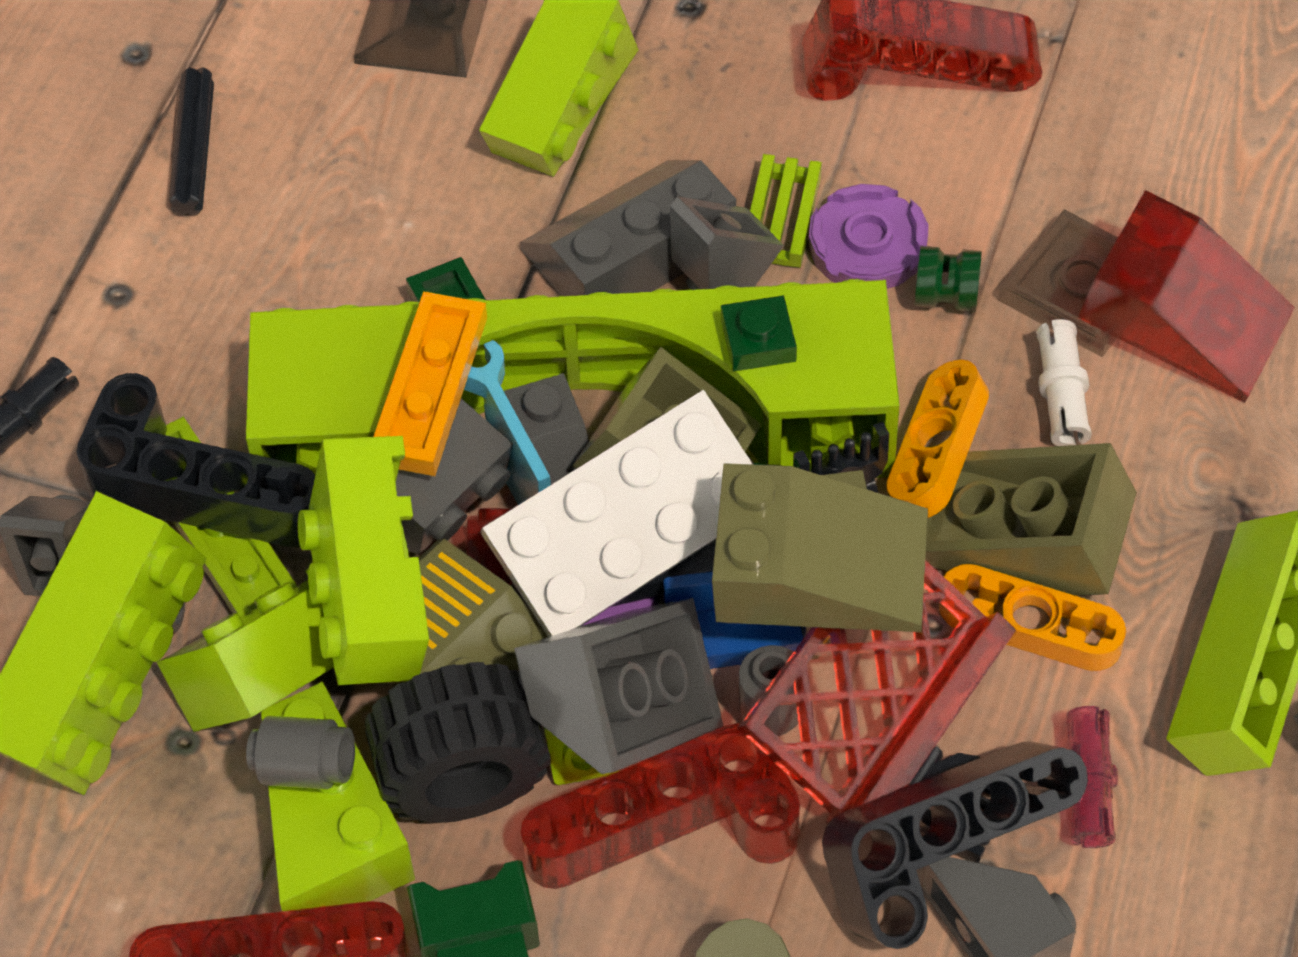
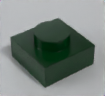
(445, 279)
(758, 333)

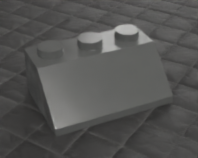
(623, 236)
(623, 685)

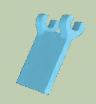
(526, 467)

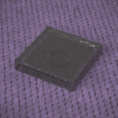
(1059, 275)

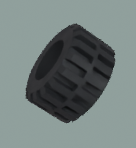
(456, 743)

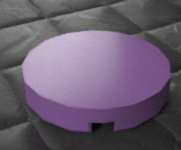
(867, 235)

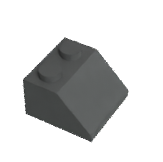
(470, 468)

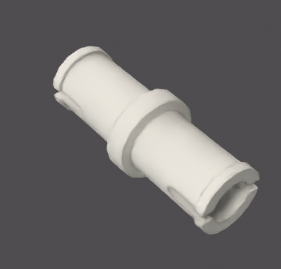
(1063, 383)

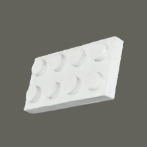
(618, 517)

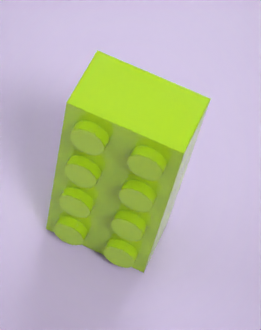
(94, 641)

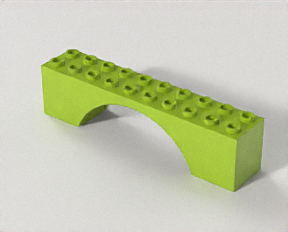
(333, 367)

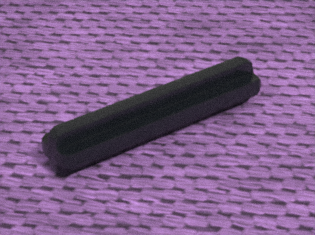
(191, 141)

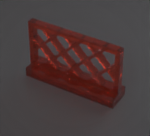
(908, 730)

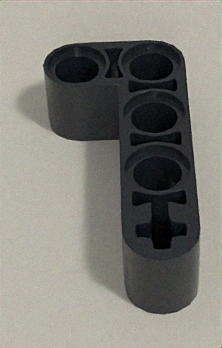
(145, 458)
(955, 827)

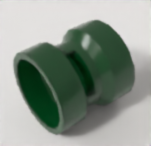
(962, 278)

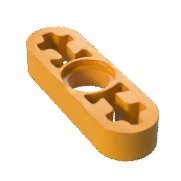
(934, 415)
(1083, 617)

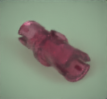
(1094, 812)

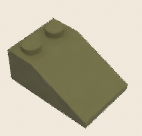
(1037, 516)
(816, 552)

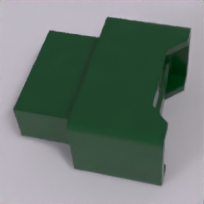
(476, 918)

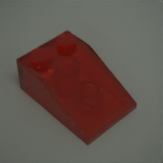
(1187, 298)

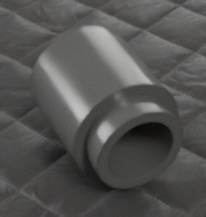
(755, 675)
(301, 752)

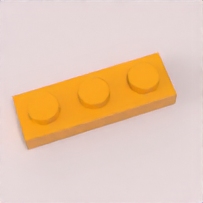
(432, 378)

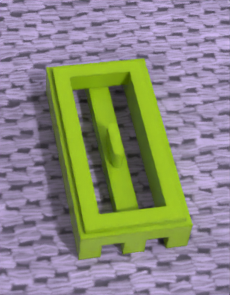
(788, 174)

